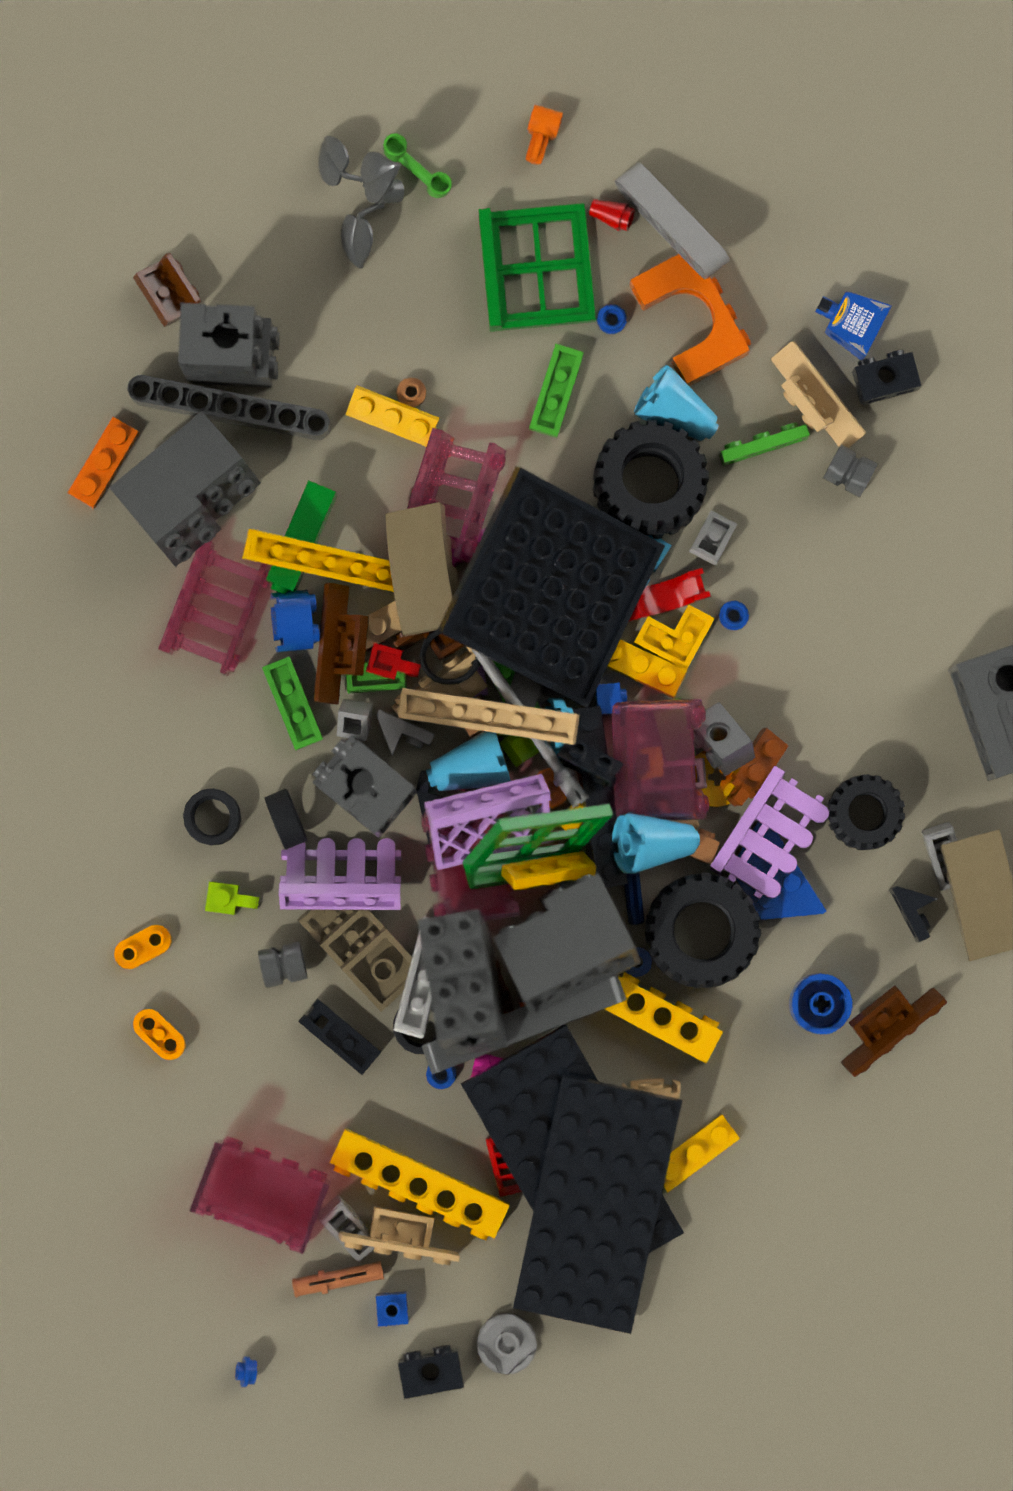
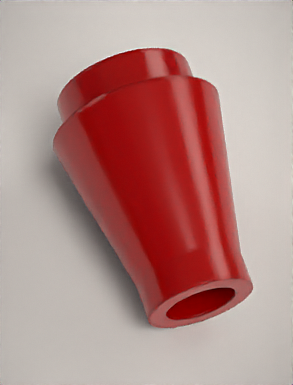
(614, 214)

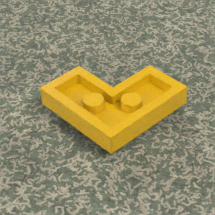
(675, 645)

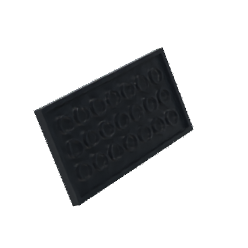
(518, 1110)
(597, 1203)

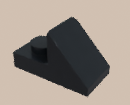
(908, 904)

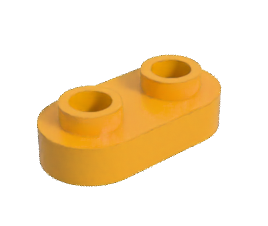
(142, 947)
(157, 1037)

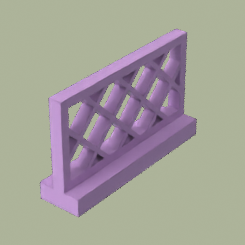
(484, 804)

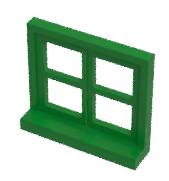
(495, 270)
(485, 868)

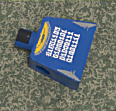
(853, 321)

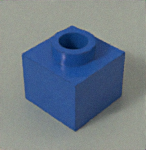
(608, 695)
(398, 1299)

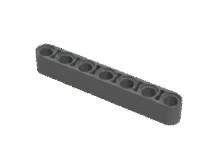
(217, 398)
(522, 1024)

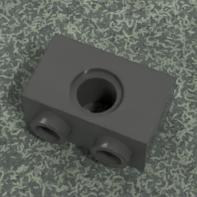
(733, 750)

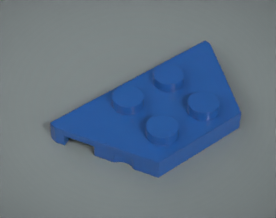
(796, 893)

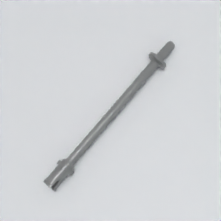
(563, 776)

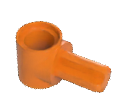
(543, 127)

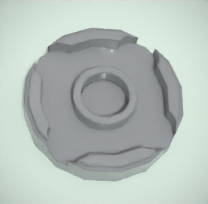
(506, 1343)

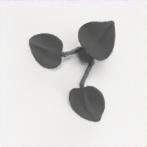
(380, 188)

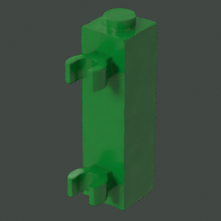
(305, 526)

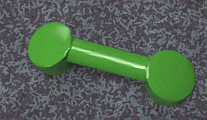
(395, 149)

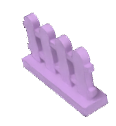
(776, 821)
(341, 892)

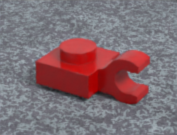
(387, 662)

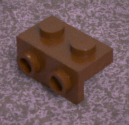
(166, 288)

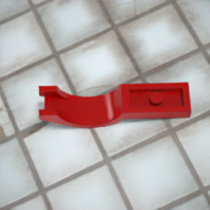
(671, 595)

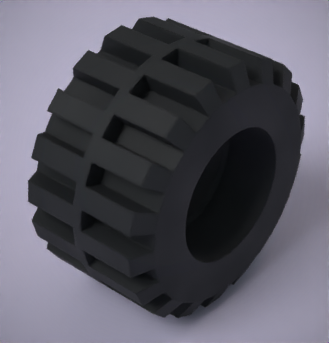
(890, 803)

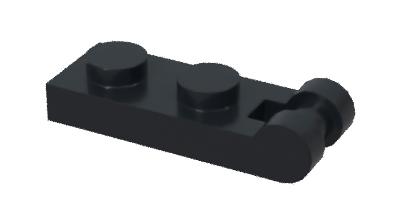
(340, 1037)

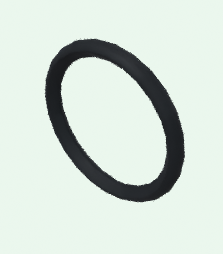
(435, 678)

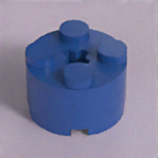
(293, 620)
(808, 991)

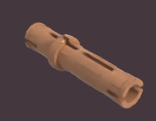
(302, 1285)

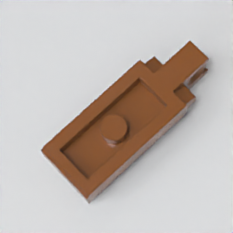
(751, 776)

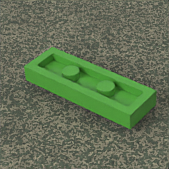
(556, 390)
(763, 443)
(292, 703)

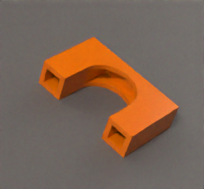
(724, 342)

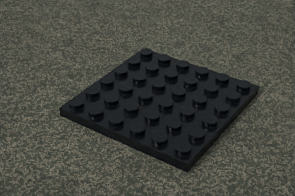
(551, 587)

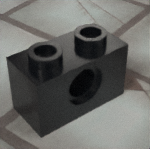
(872, 389)
(416, 1384)

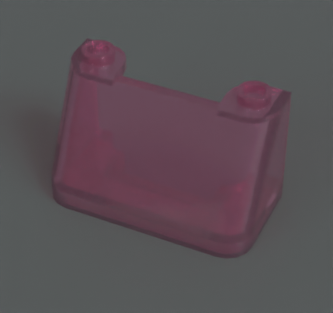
(658, 759)

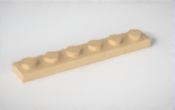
(489, 716)

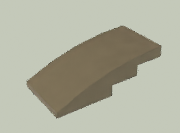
(420, 566)
(981, 893)
(362, 951)

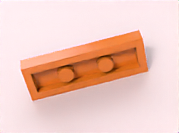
(103, 462)

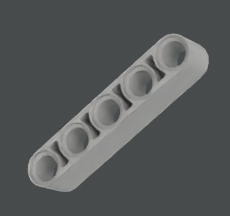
(672, 220)

